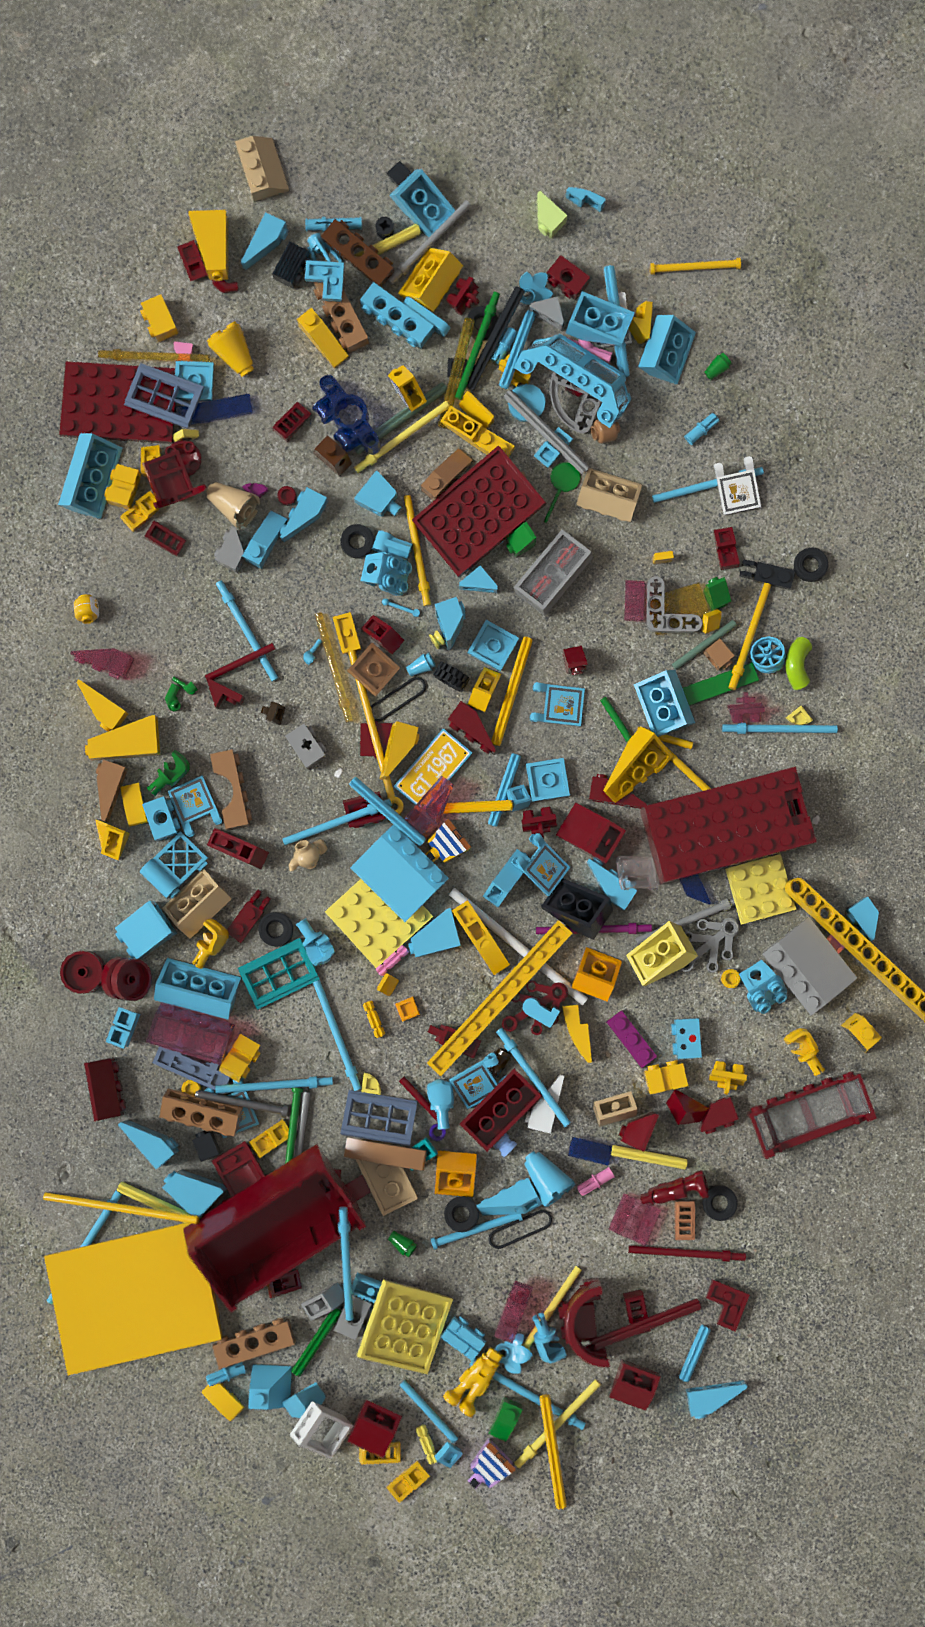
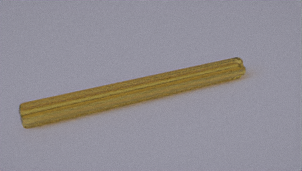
(457, 365)

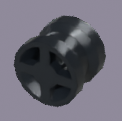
(387, 230)

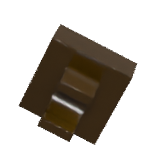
(274, 713)

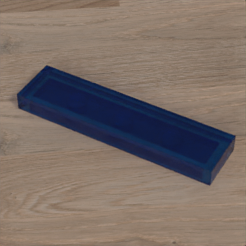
(219, 409)

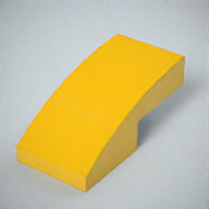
(140, 511)
(133, 806)
(270, 1138)
(223, 1401)
(407, 1481)

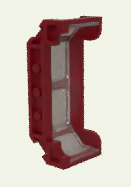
(811, 1113)

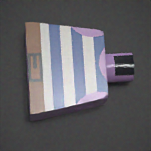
(490, 1466)

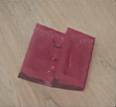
(634, 1219)

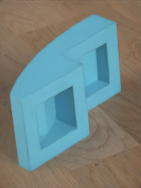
(580, 196)
(547, 453)

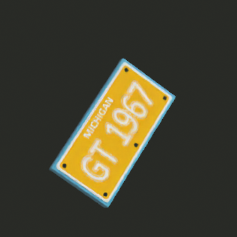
(440, 758)

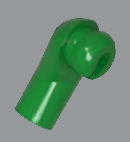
(171, 699)

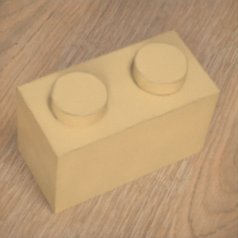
(615, 1109)

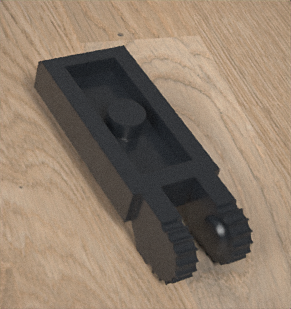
(768, 573)

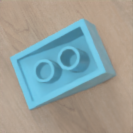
(422, 202)
(599, 320)
(153, 1145)

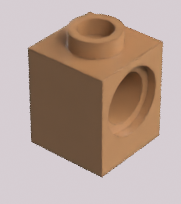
(719, 655)

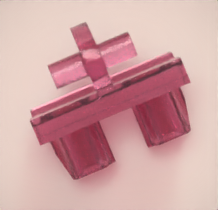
(737, 710)

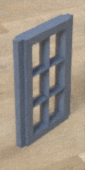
(161, 376)
(373, 1134)

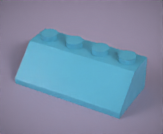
(89, 475)
(197, 988)

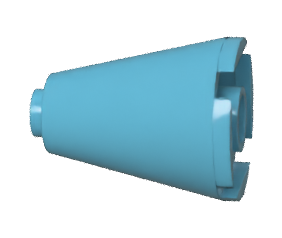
(547, 1178)

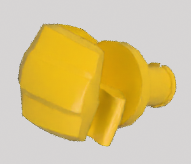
(212, 942)
(807, 1050)

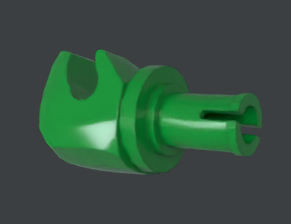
(170, 776)

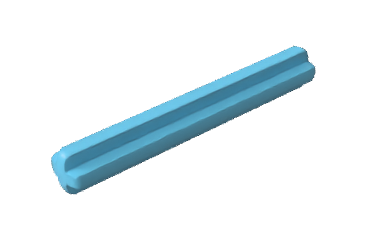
(505, 784)

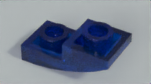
(590, 1151)

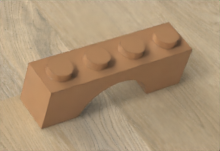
(236, 813)

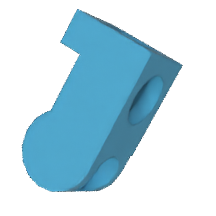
(539, 1012)

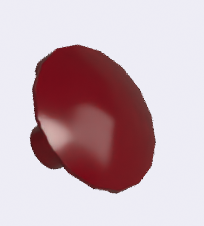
(189, 453)

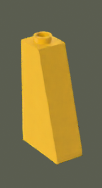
(212, 239)
(128, 741)

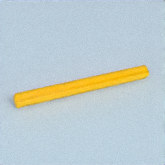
(511, 691)
(553, 1453)

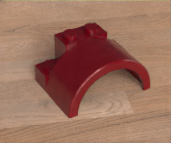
(580, 1322)

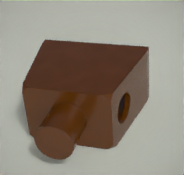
(332, 454)

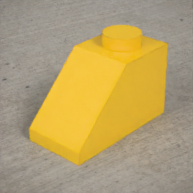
(484, 689)

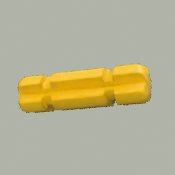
(374, 1019)

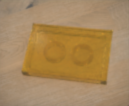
(681, 601)

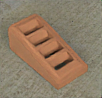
(684, 1203)

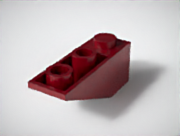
(468, 722)

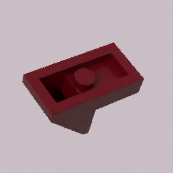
(219, 691)

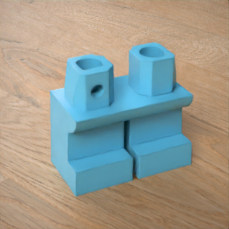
(124, 1027)

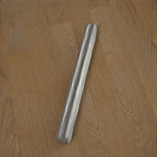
(546, 431)

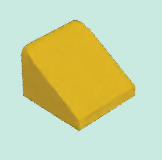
(387, 984)

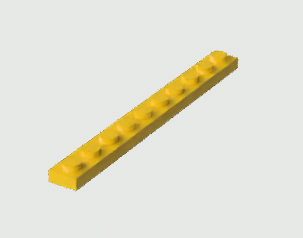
(499, 998)

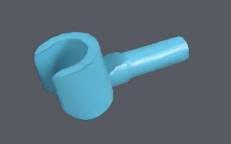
(308, 655)

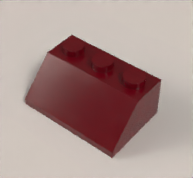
(105, 1089)

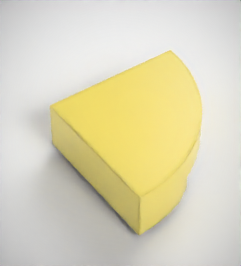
(185, 433)
(799, 717)
(370, 1084)

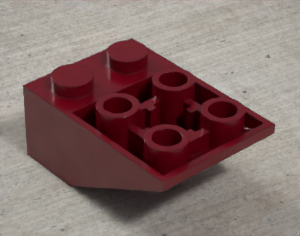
(590, 833)

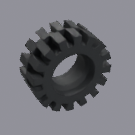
(451, 676)

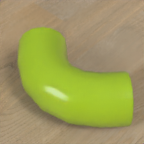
(795, 663)

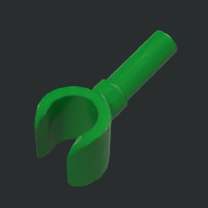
(190, 688)

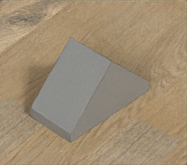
(548, 311)

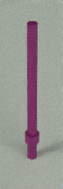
(631, 928)

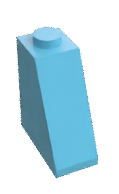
(505, 880)
(436, 936)

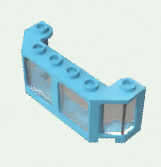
(582, 370)

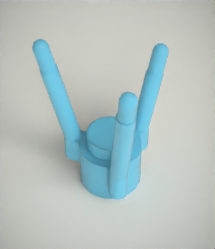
(318, 245)

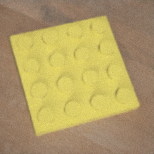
(372, 923)
(405, 1327)

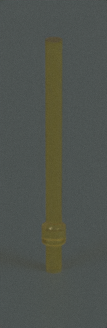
(118, 354)
(343, 702)

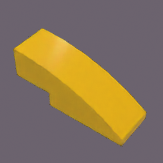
(578, 1032)

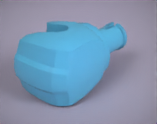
(316, 944)
(442, 1099)
(548, 1351)

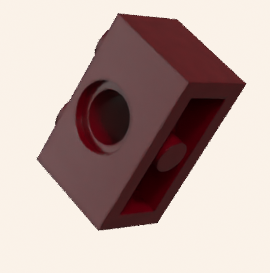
(563, 268)

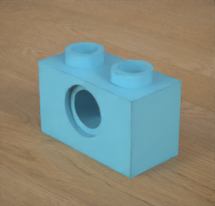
(153, 810)

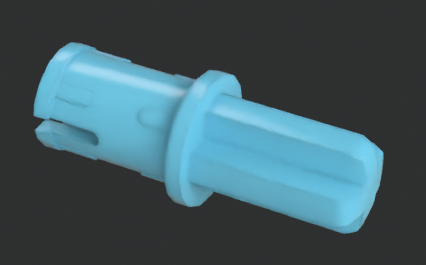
(504, 345)
(701, 428)
(225, 1374)

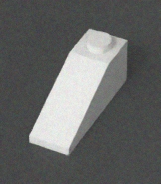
(541, 1114)

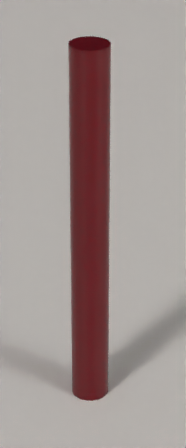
(241, 661)

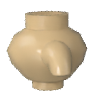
(307, 854)

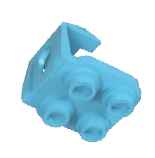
(390, 574)
(765, 991)

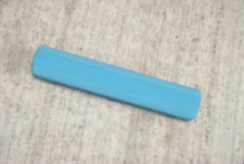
(694, 1353)

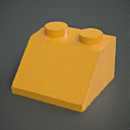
(596, 974)
(455, 1173)

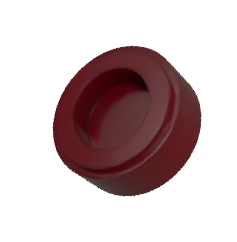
(287, 496)

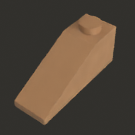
(445, 474)
(109, 781)

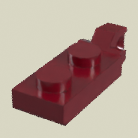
(445, 1032)

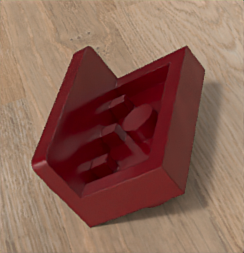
(357, 803)

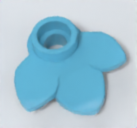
(536, 287)
(515, 1354)

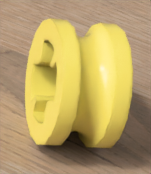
(437, 639)

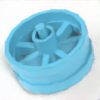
(768, 654)

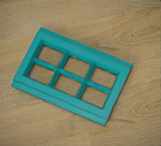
(286, 989)

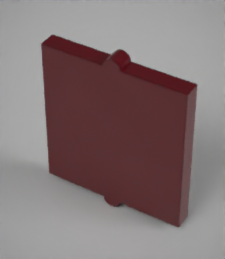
(366, 744)

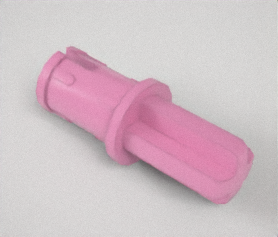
(595, 1181)

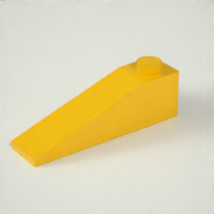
(640, 759)

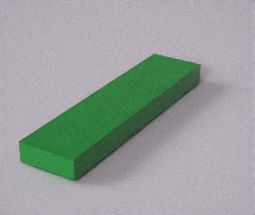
(718, 685)

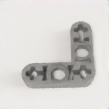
(664, 619)

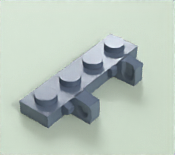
(192, 1069)

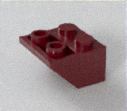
(634, 1385)
(374, 1428)

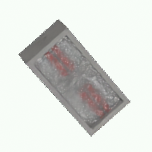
(553, 572)

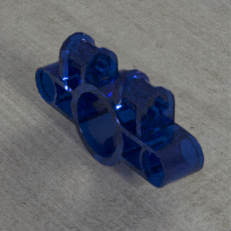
(332, 403)

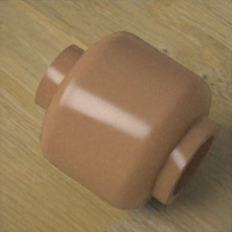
(603, 433)

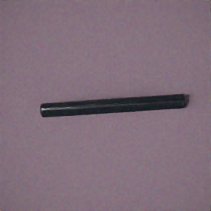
(495, 337)

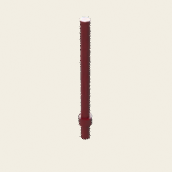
(724, 1255)

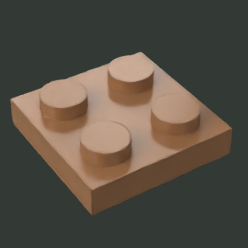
(373, 669)

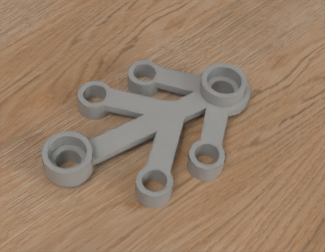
(712, 942)

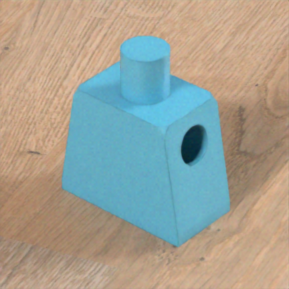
(378, 496)

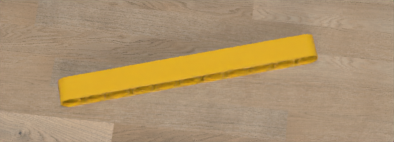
(862, 943)

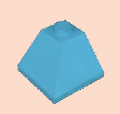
(269, 1386)

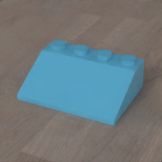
(399, 873)

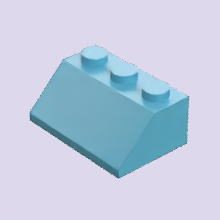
(667, 348)
(450, 619)
(664, 703)

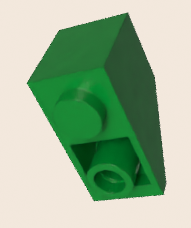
(717, 593)

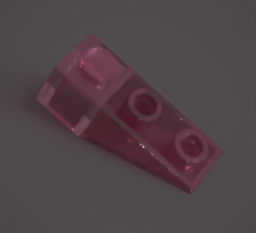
(110, 660)

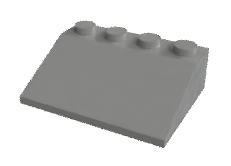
(809, 965)

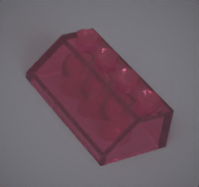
(190, 1033)

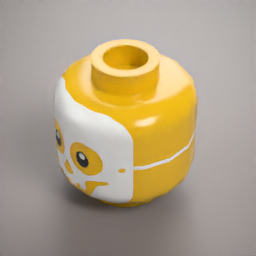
(86, 608)

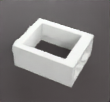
(310, 1422)

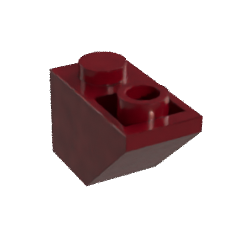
(575, 660)
(720, 1113)

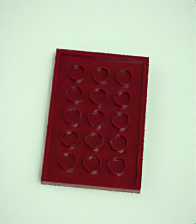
(96, 399)
(479, 511)

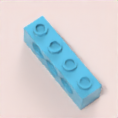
(377, 295)

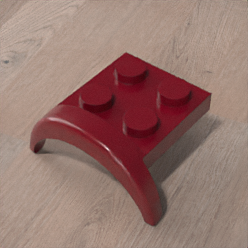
(170, 479)
(238, 1169)

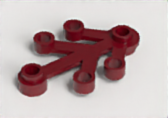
(550, 990)

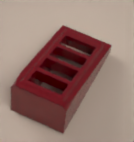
(287, 416)
(161, 528)
(635, 1299)

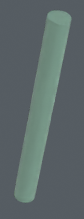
(703, 645)

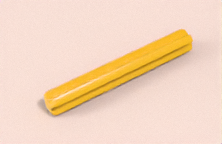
(479, 806)

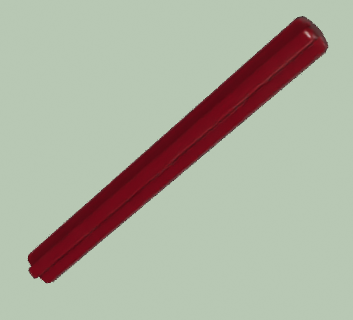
(646, 1324)

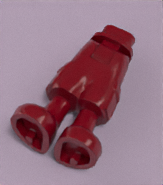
(677, 1189)

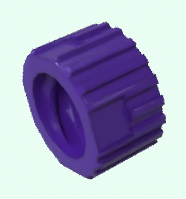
(435, 1137)

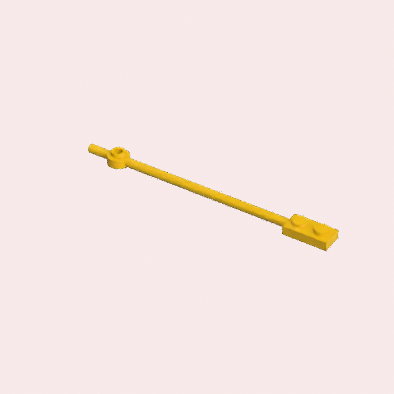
(350, 644)

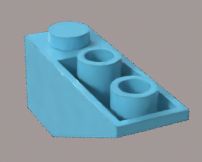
(307, 511)
(610, 884)
(514, 1200)

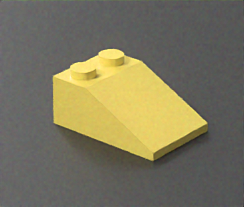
(662, 954)

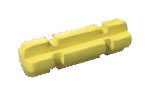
(426, 1443)

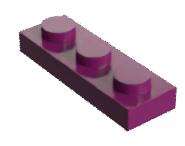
(631, 1039)

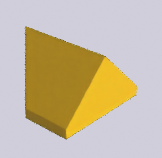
(111, 839)

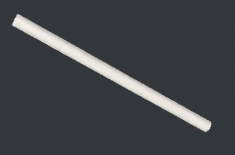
(518, 946)

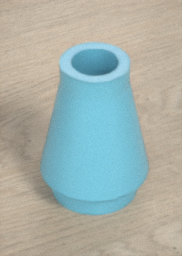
(420, 665)

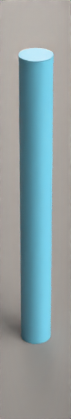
(428, 1411)

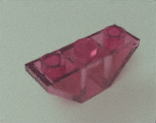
(513, 1311)

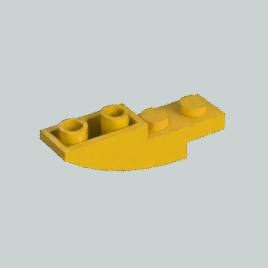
(474, 432)
(480, 937)

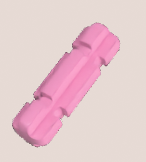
(392, 960)

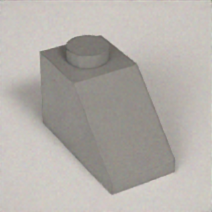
(324, 1301)

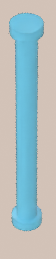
(477, 1229)

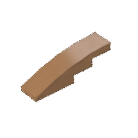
(385, 1153)

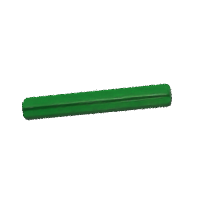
(316, 1341)

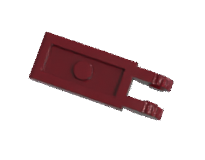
(247, 918)

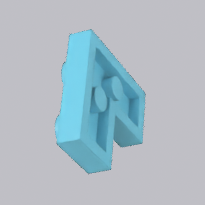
(331, 274)

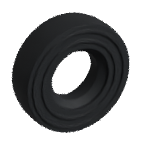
(479, 312)
(352, 530)
(814, 553)
(287, 929)
(455, 1203)
(732, 1203)

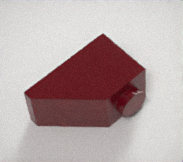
(382, 634)

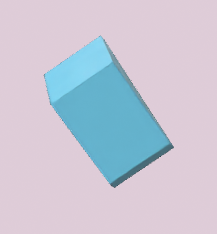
(478, 581)

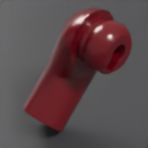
(225, 287)

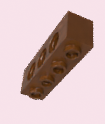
(336, 231)

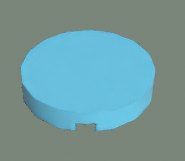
(532, 397)

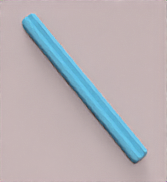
(613, 297)

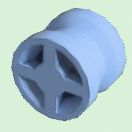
(504, 1145)

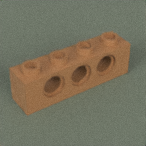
(350, 341)
(210, 1109)
(226, 1357)

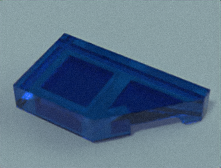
(694, 889)

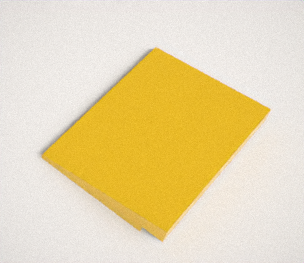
(130, 1299)

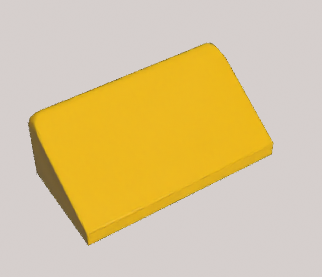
(476, 410)

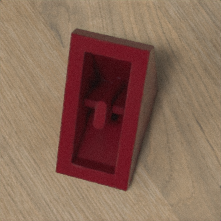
(685, 1109)
(285, 1284)

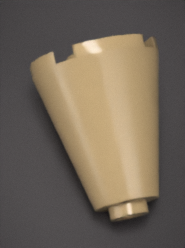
(233, 503)

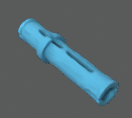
(323, 224)

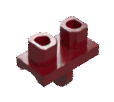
(466, 296)
(539, 824)

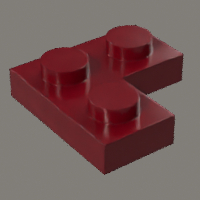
(732, 1301)

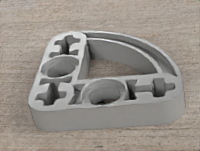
(566, 419)

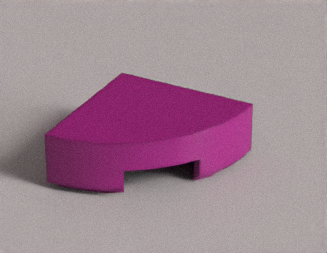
(255, 488)

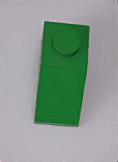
(521, 540)
(505, 1419)

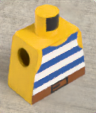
(404, 380)
(447, 843)

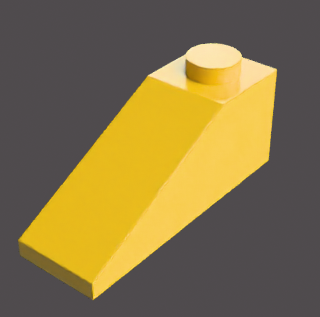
(322, 337)
(104, 710)
(400, 742)

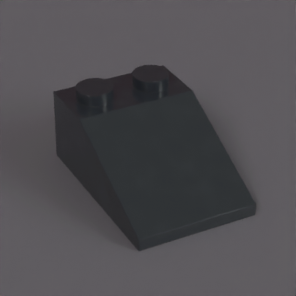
(578, 908)

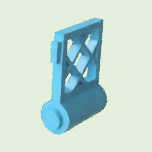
(162, 877)

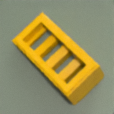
(371, 1460)

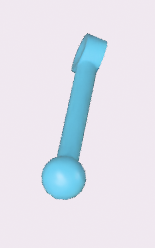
(415, 612)

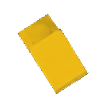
(641, 324)
(149, 453)

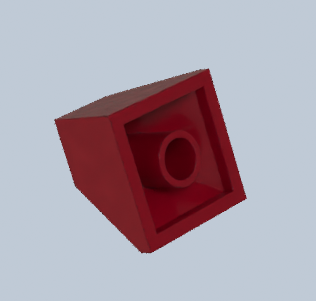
(638, 1130)

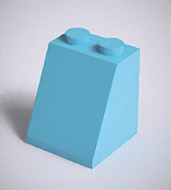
(145, 930)
(193, 1191)

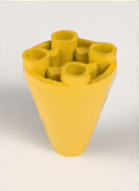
(232, 348)

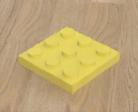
(760, 889)

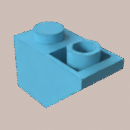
(864, 916)

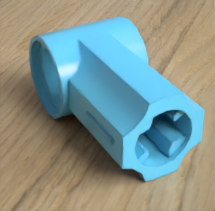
(387, 543)

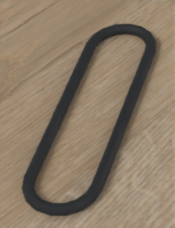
(414, 678)
(522, 1237)

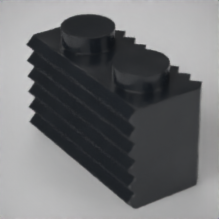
(291, 265)

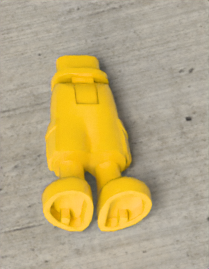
(474, 1378)

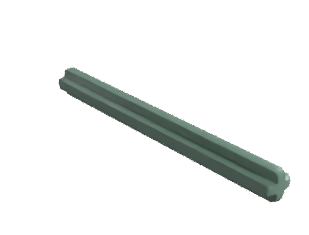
(404, 415)

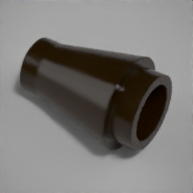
(504, 1058)

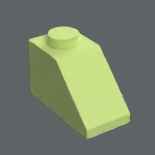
(549, 216)

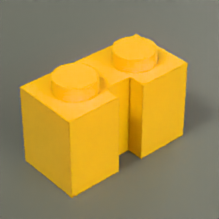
(159, 318)
(123, 486)
(239, 1058)
(665, 1077)

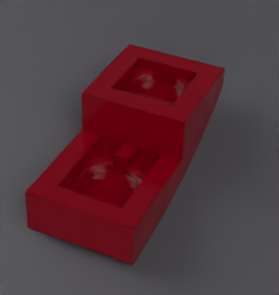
(192, 260)
(726, 548)

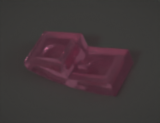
(634, 600)

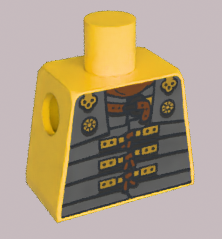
(861, 1032)

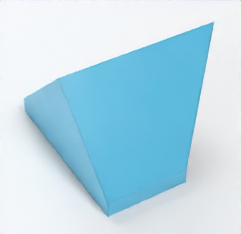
(298, 1403)

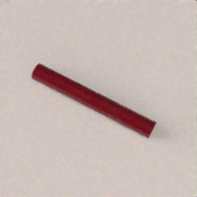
(418, 1096)

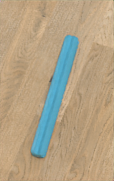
(517, 349)
(387, 811)

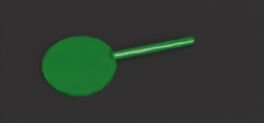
(565, 479)

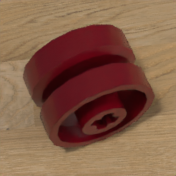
(73, 977)
(126, 979)

